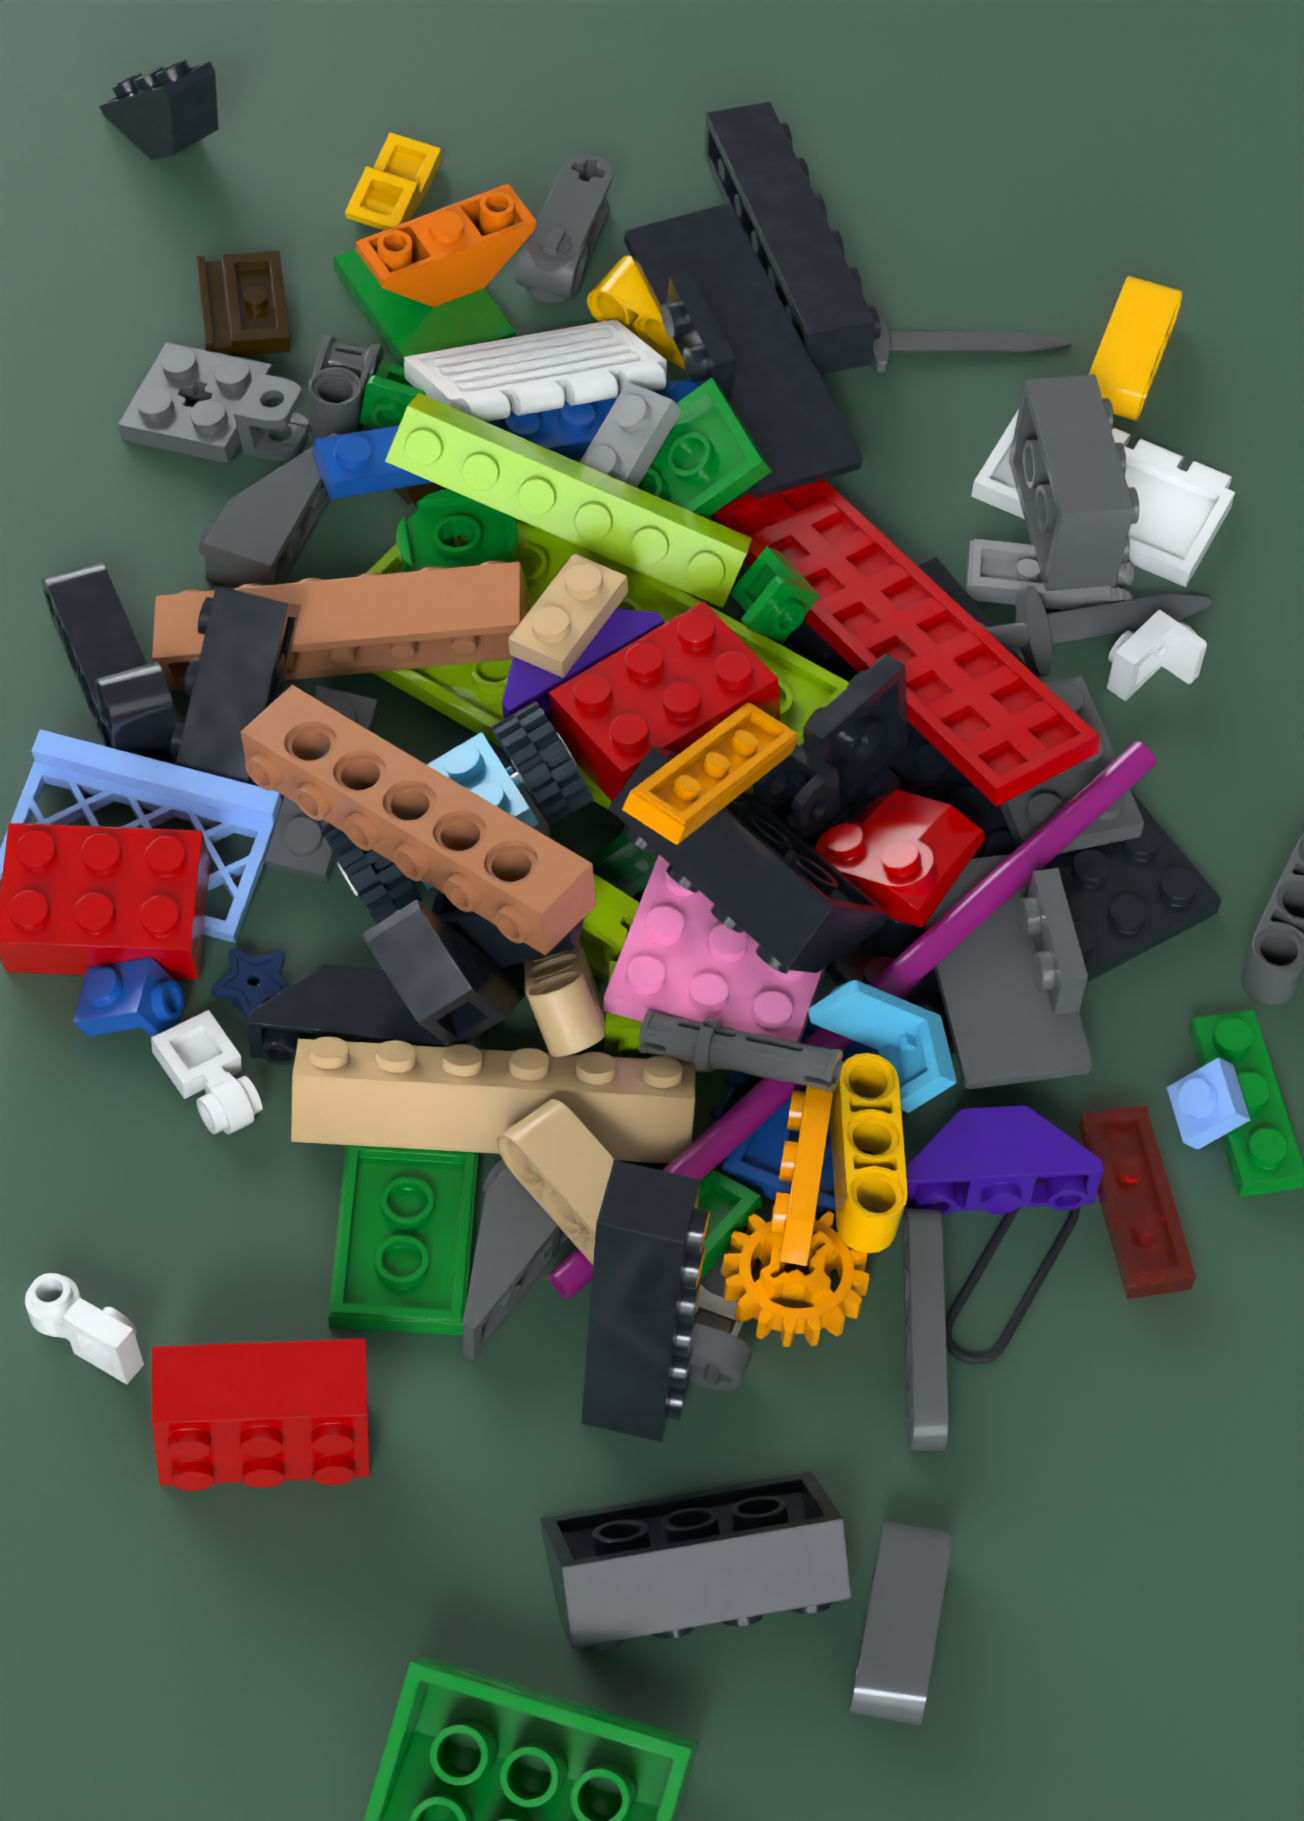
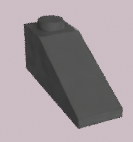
(265, 526)
(511, 1255)

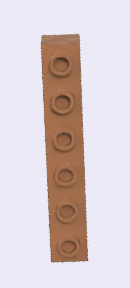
(419, 820)

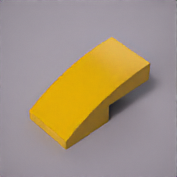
(395, 184)

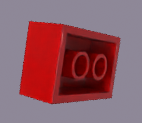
(659, 695)
(102, 898)
(260, 1413)

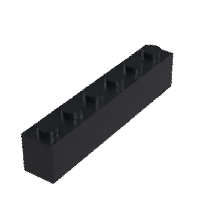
(791, 234)
(643, 1300)

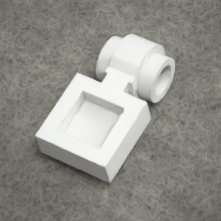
(202, 1057)
(96, 1335)

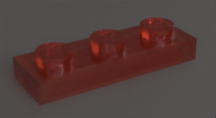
(1138, 1203)

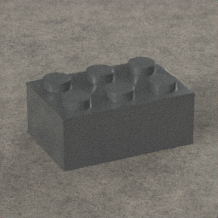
(1072, 482)

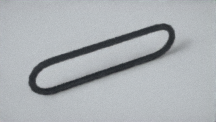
(1026, 1300)

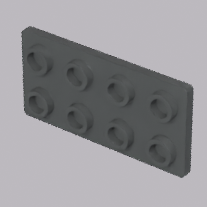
(1015, 985)

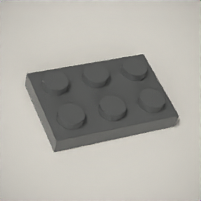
(1037, 805)

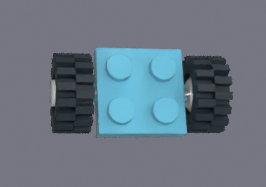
(539, 763)

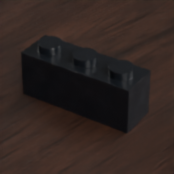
(233, 679)

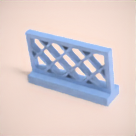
(166, 791)

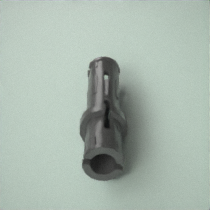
(756, 1054)

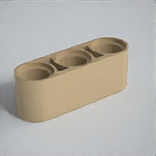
(565, 1001)
(560, 1169)

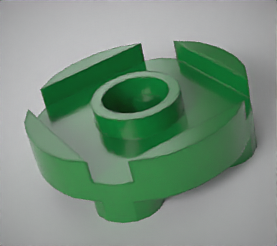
(446, 514)

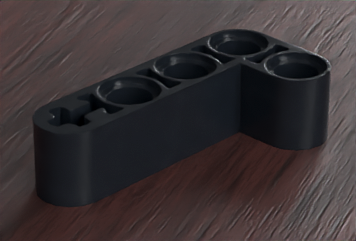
(121, 690)

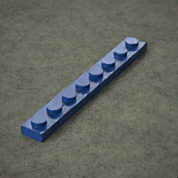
(357, 464)

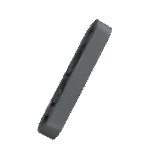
(925, 1330)

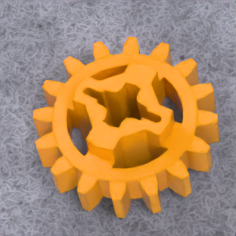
(794, 1295)

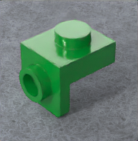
(387, 397)
(773, 596)

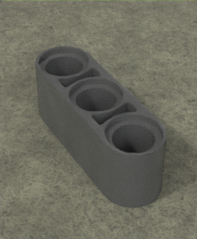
(1279, 938)
(901, 1623)

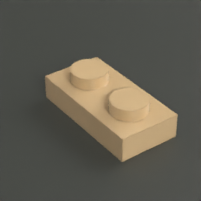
(568, 615)

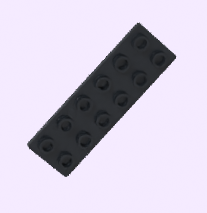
(738, 333)

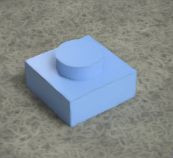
(1208, 1103)

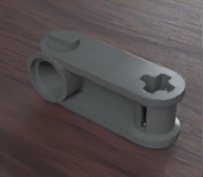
(566, 229)

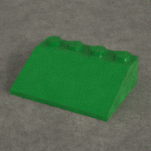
(513, 1753)

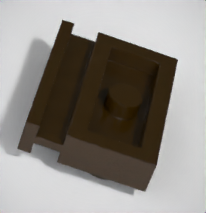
(244, 304)

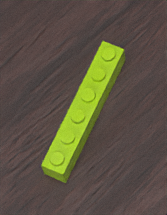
(568, 499)

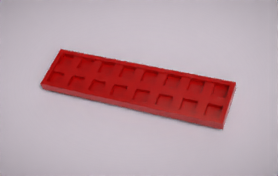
(960, 680)

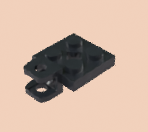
(843, 748)

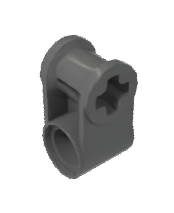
(340, 386)

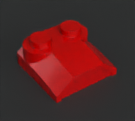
(903, 852)

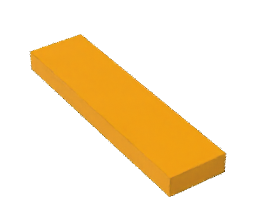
(711, 773)

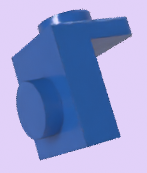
(128, 998)

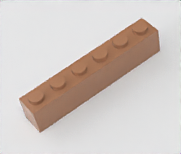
(370, 621)

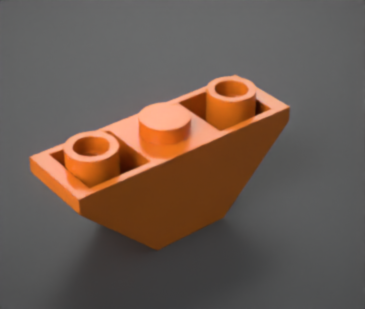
(449, 248)

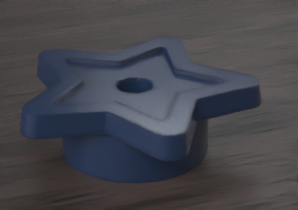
(246, 967)

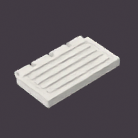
(537, 370)
(1176, 512)

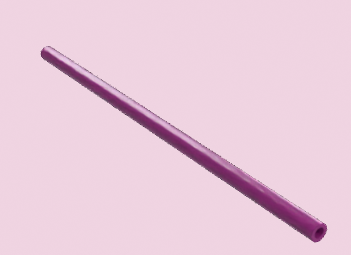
(901, 974)

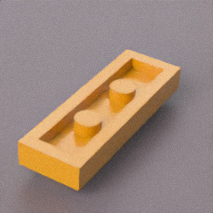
(803, 1167)

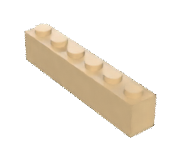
(472, 1095)

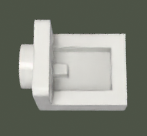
(1154, 645)

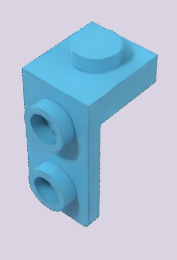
(899, 1030)

